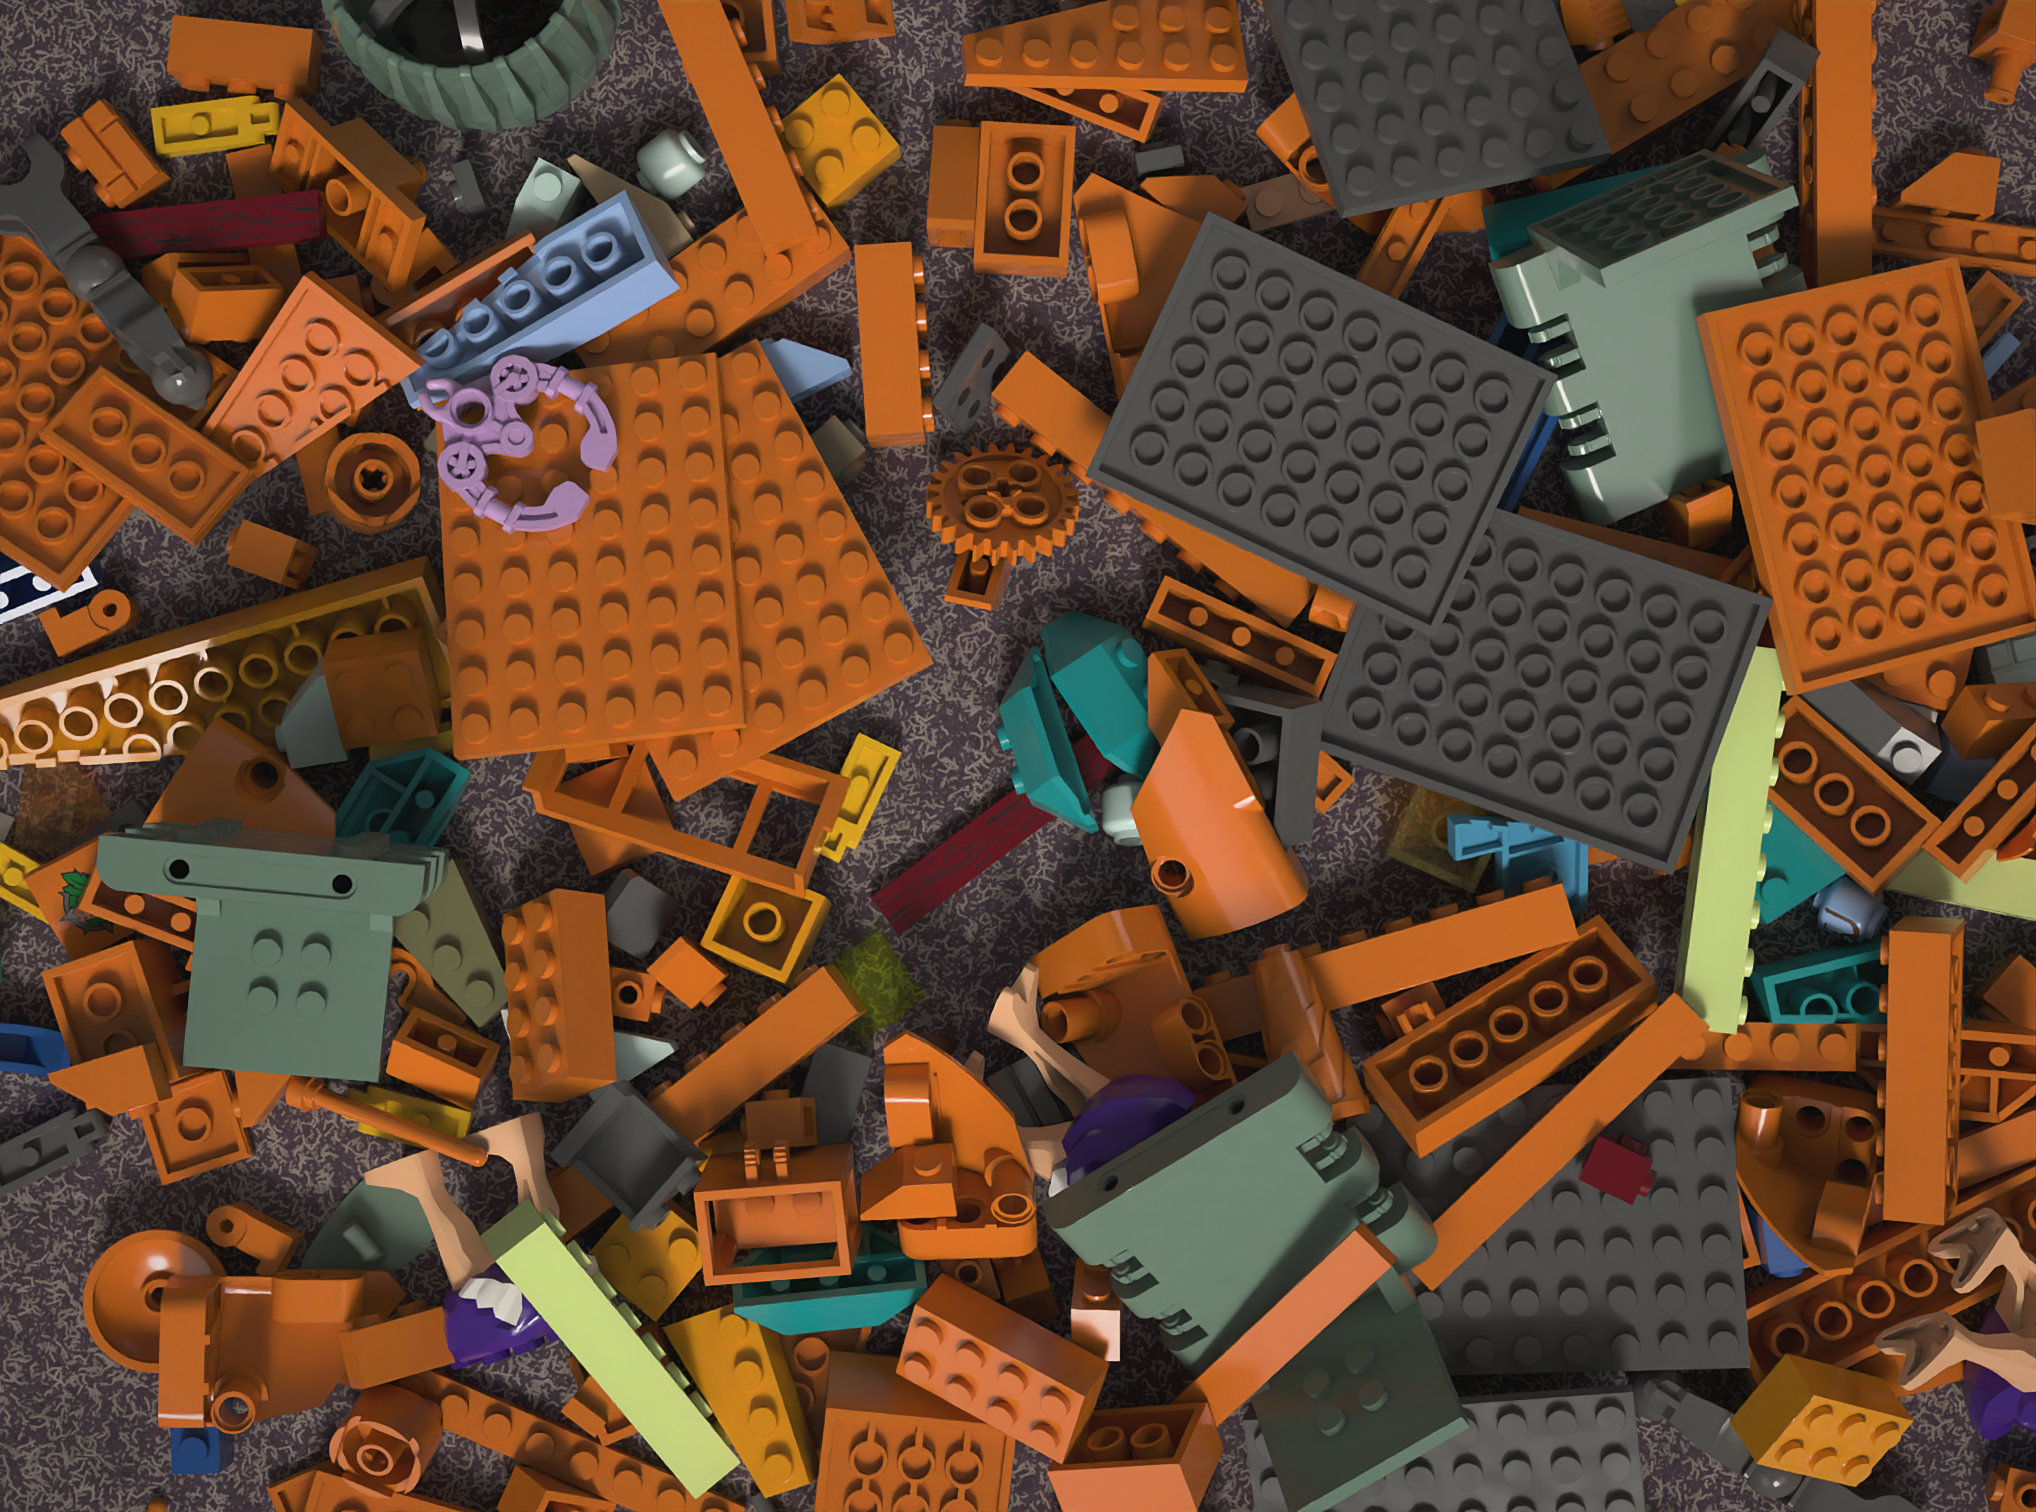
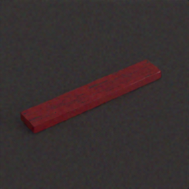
(214, 225)
(977, 847)

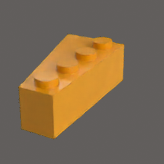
(751, 1395)

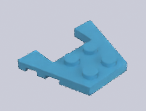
(1521, 855)

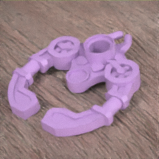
(502, 431)

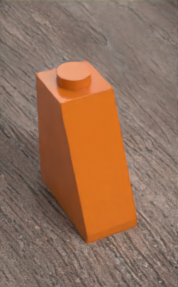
(953, 184)

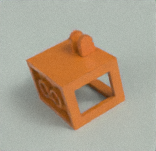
(121, 1002)
(778, 1201)

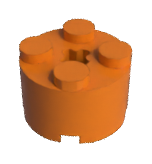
(368, 456)
(386, 1440)

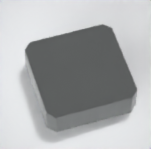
(637, 912)

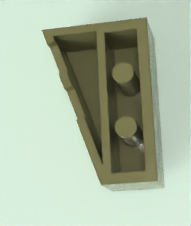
(458, 945)

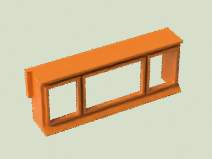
(767, 772)

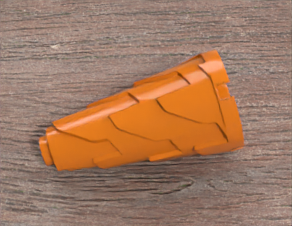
(1300, 1023)

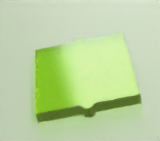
(879, 982)

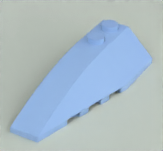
(560, 298)

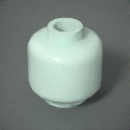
(671, 164)
(1116, 811)

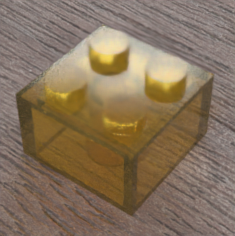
(1421, 839)

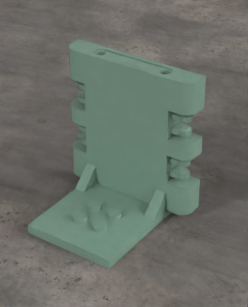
(1626, 293)
(283, 943)
(1224, 1222)

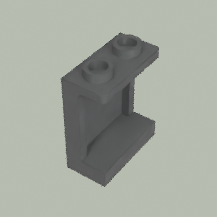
(632, 1155)

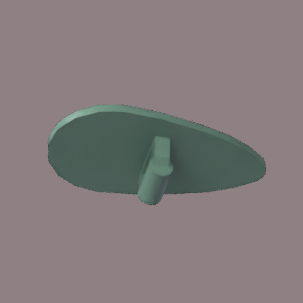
(371, 1232)

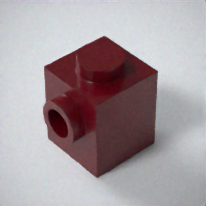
(1618, 1167)

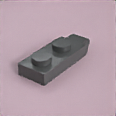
(49, 1148)

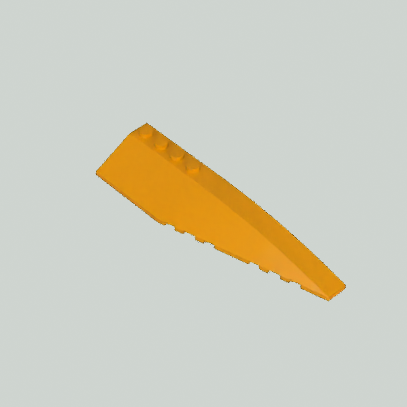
(238, 666)

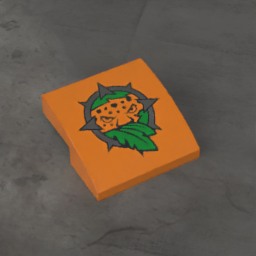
(57, 892)

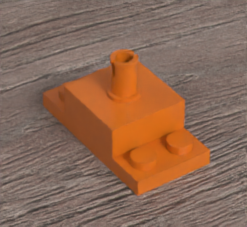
(365, 184)

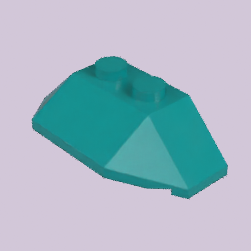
(1106, 686)
(1042, 747)
(404, 797)
(876, 1290)

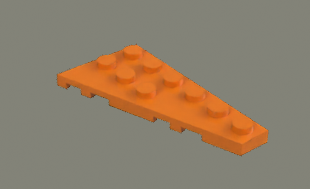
(1115, 48)
(307, 376)

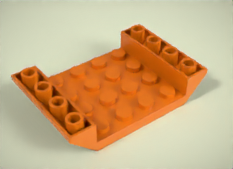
(904, 1447)

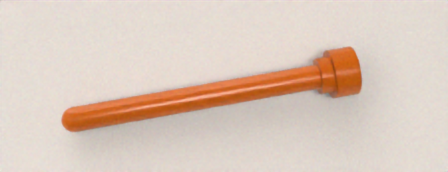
(312, 1093)

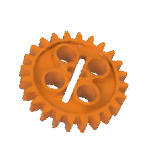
(1002, 504)

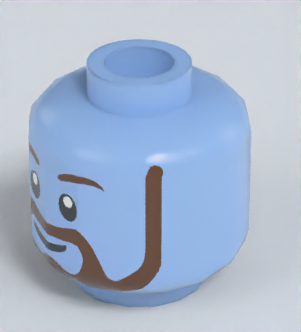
(1850, 911)

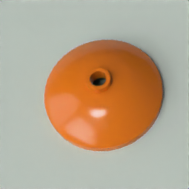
(121, 1288)

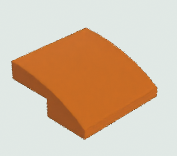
(604, 852)

